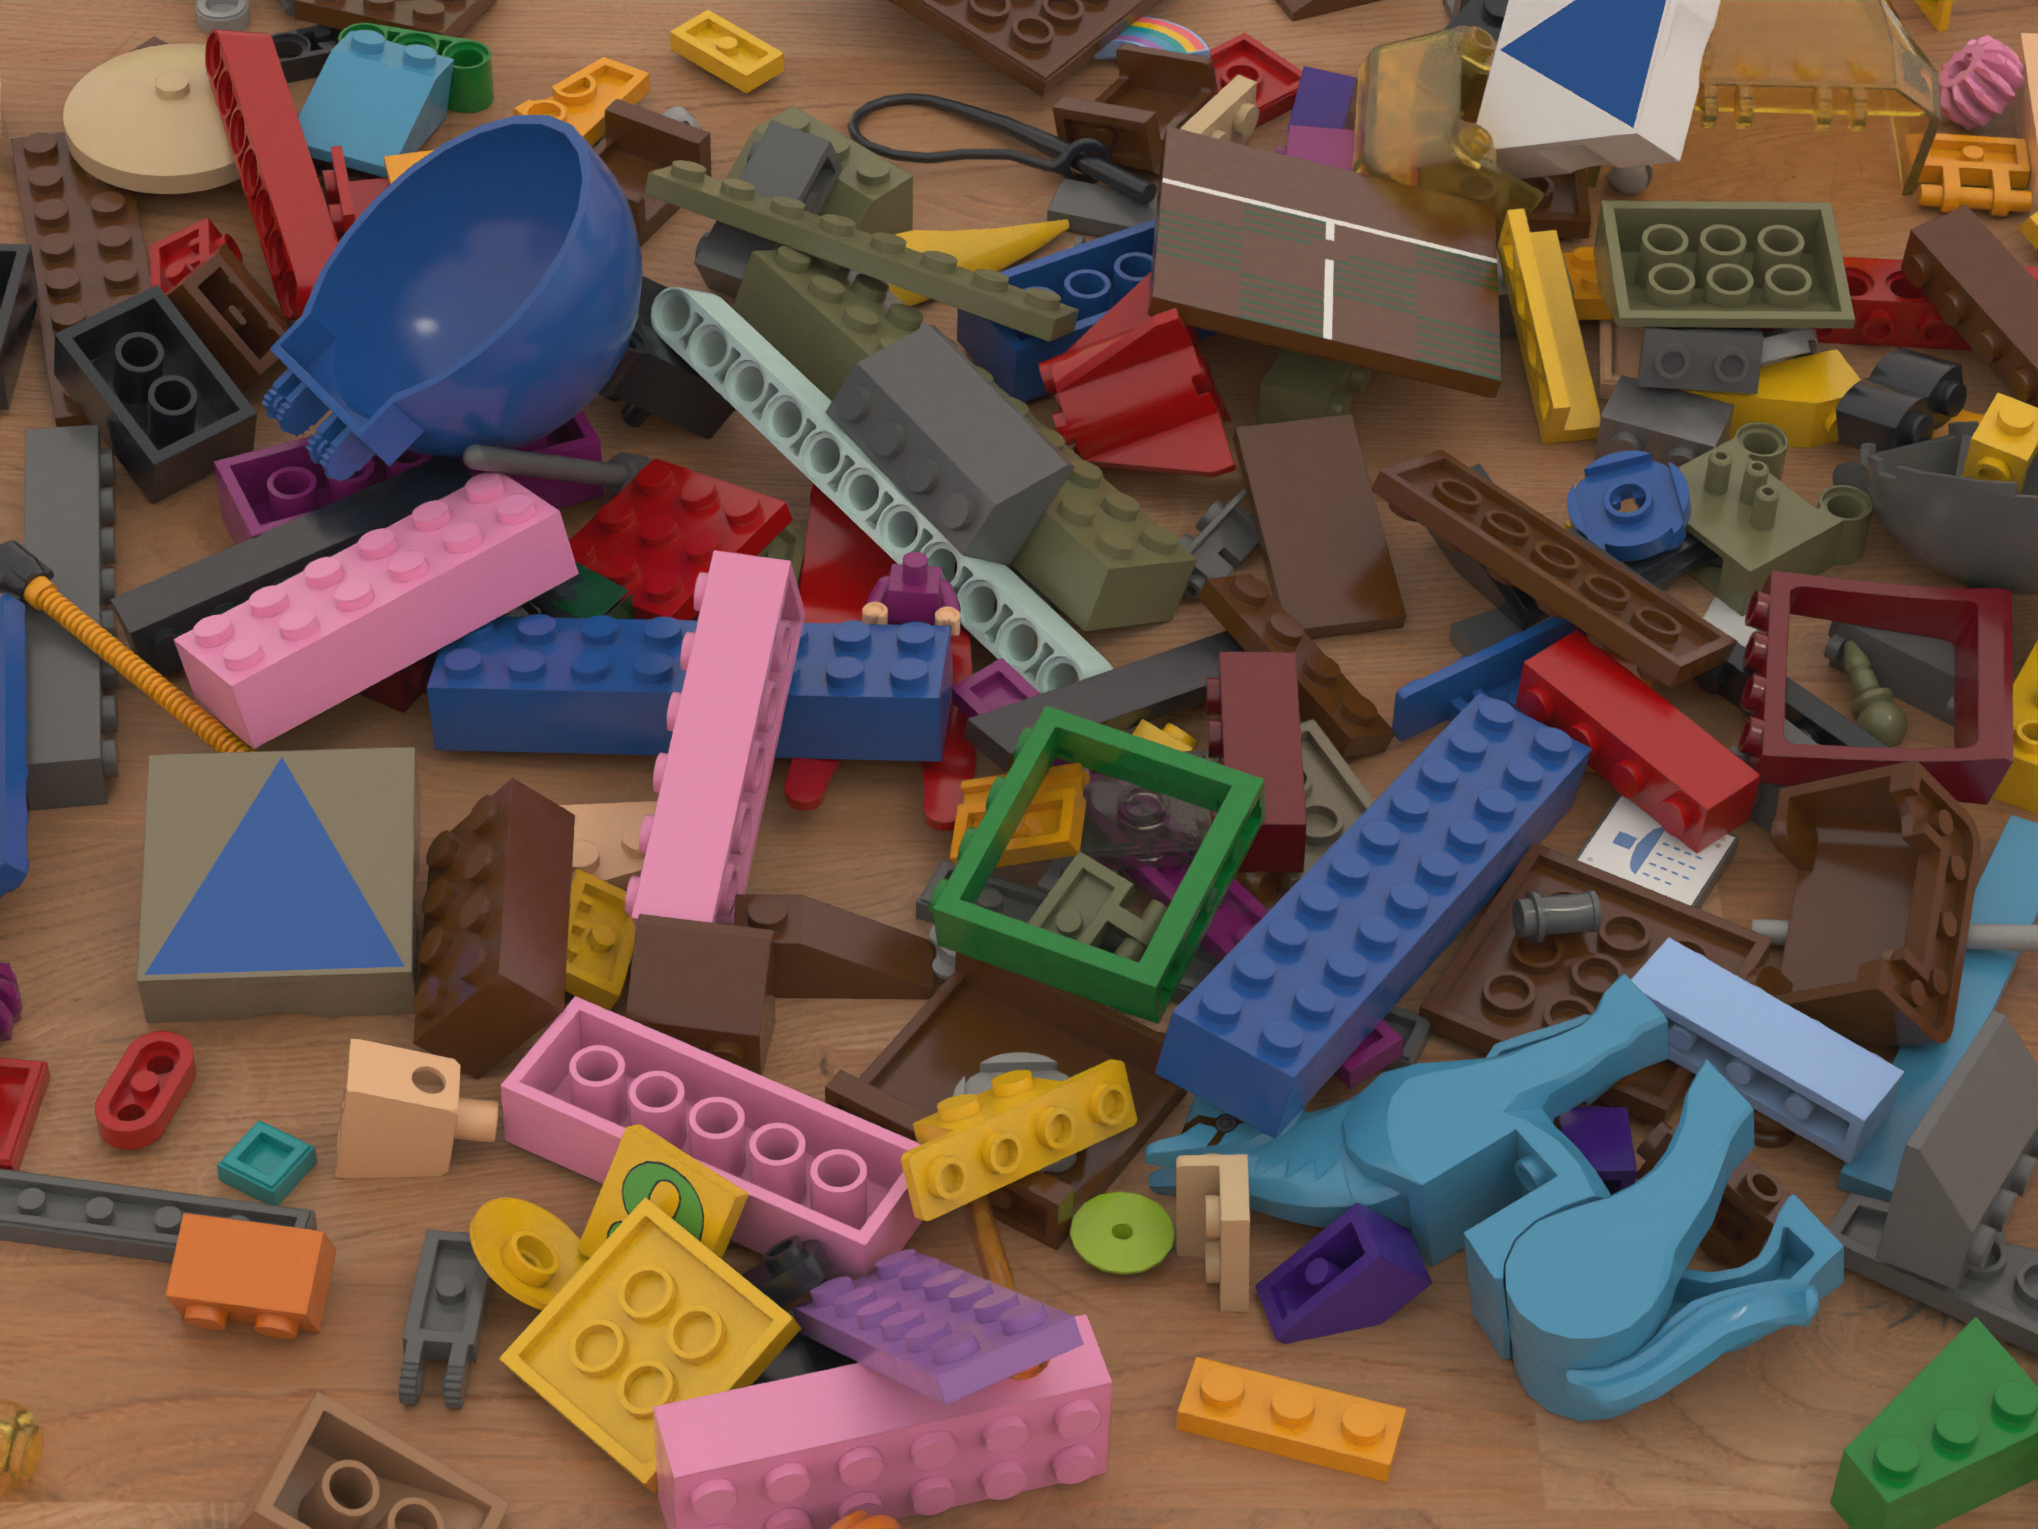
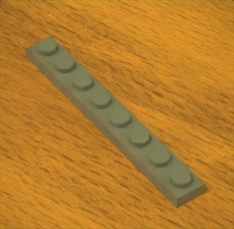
(875, 255)

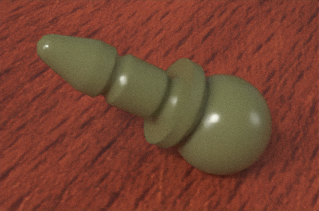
(1873, 704)

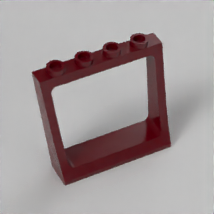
(1969, 618)

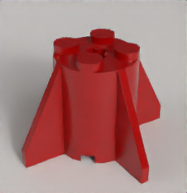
(1140, 394)

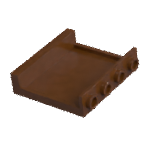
(999, 1012)

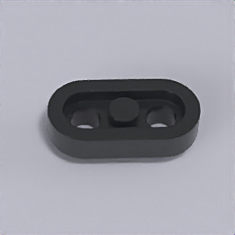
(790, 1269)

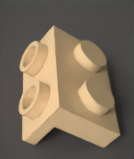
(1228, 115)

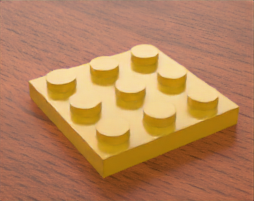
(643, 1329)

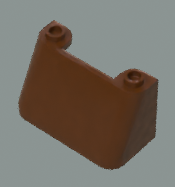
(1876, 904)

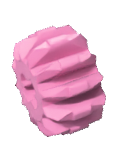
(1979, 82)

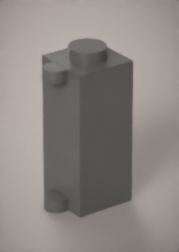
(1912, 666)

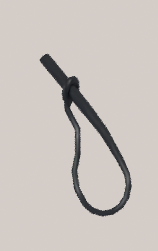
(1066, 154)

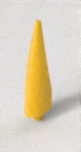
(980, 248)

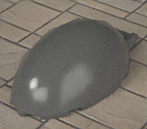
(1949, 522)

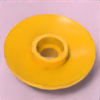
(525, 1249)

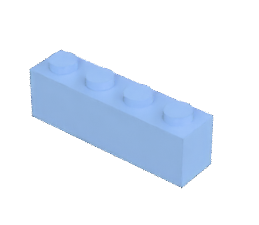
(1770, 1051)

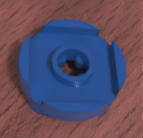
(1635, 534)

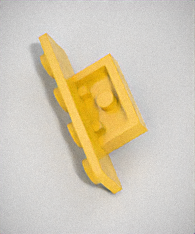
(1010, 1133)

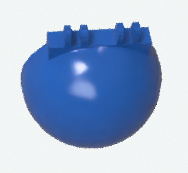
(466, 303)

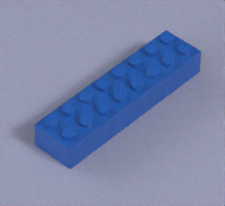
(610, 684)

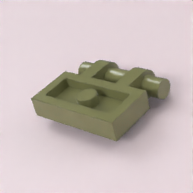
(1091, 903)

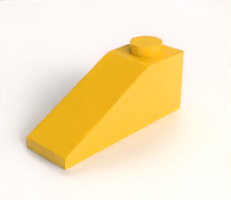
(1795, 397)

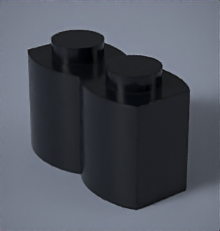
(1901, 401)

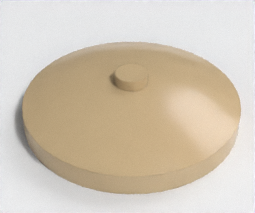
(150, 123)

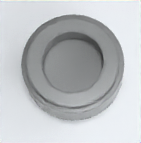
(222, 15)

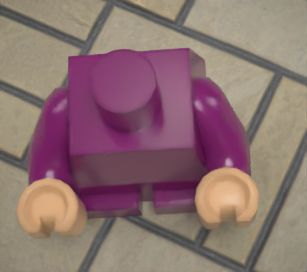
(913, 595)

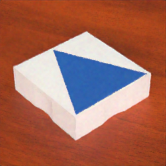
(1594, 83)

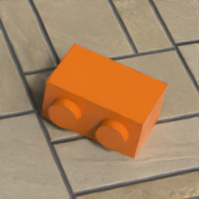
(250, 1275)

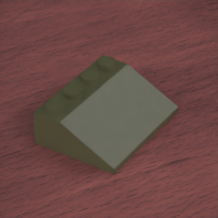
(1721, 264)

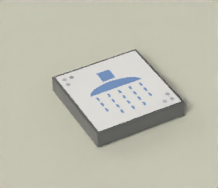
(1642, 852)

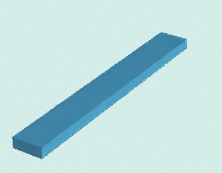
(2003, 896)

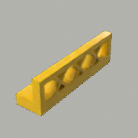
(1548, 332)

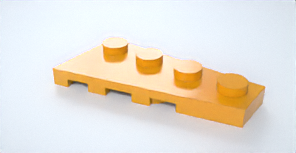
(587, 94)

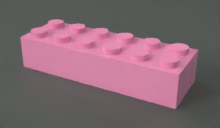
(375, 607)
(721, 741)
(798, 1158)
(857, 1440)

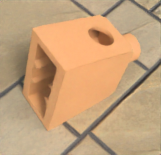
(404, 1113)

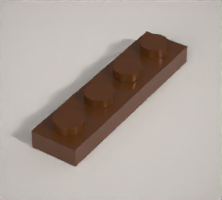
(1323, 691)

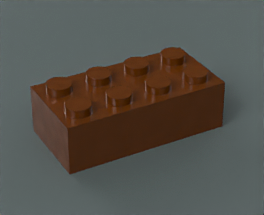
(495, 928)

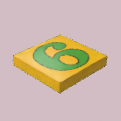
(672, 1181)

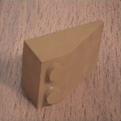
(356, 1475)

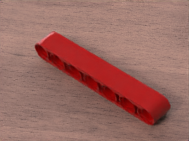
(271, 162)

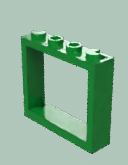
(1062, 962)

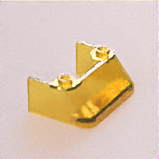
(1412, 122)

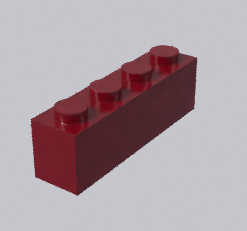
(1262, 737)

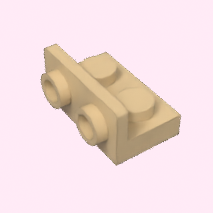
(1216, 1221)

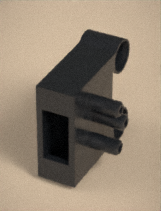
(661, 381)

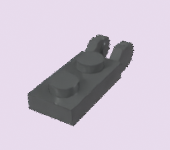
(444, 1316)

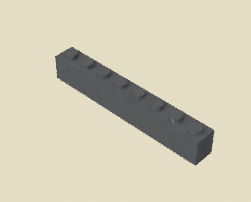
(66, 680)

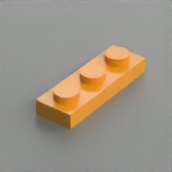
(1291, 1419)

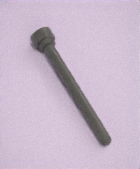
(611, 474)

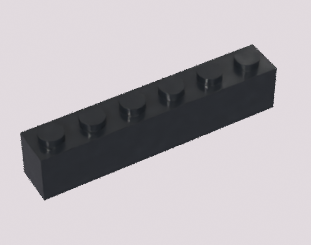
(212, 586)

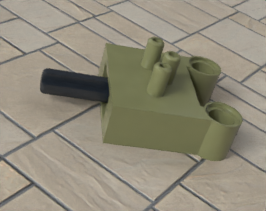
(1755, 524)

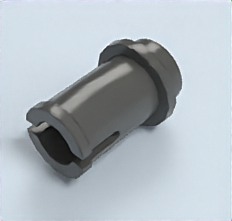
(1555, 914)

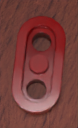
(137, 1102)

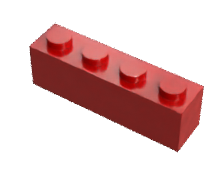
(1639, 741)

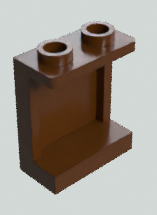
(1132, 114)
(642, 143)

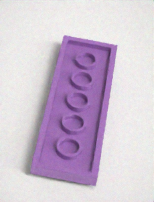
(935, 1326)

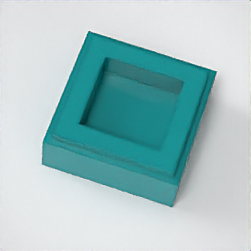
(267, 1163)

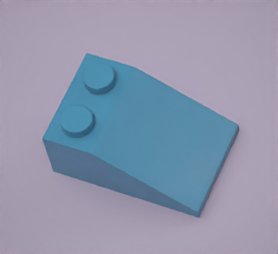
(375, 100)

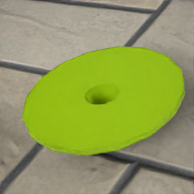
(1122, 1233)

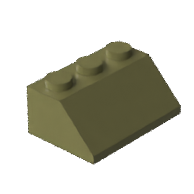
(868, 188)

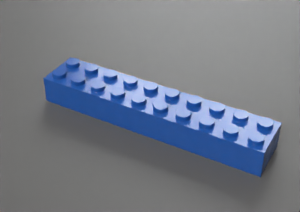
(1371, 915)

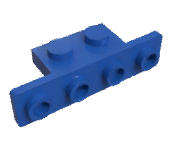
(1490, 671)

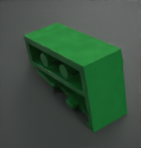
(1944, 1441)

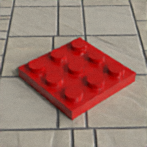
(665, 534)

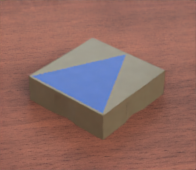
(280, 884)

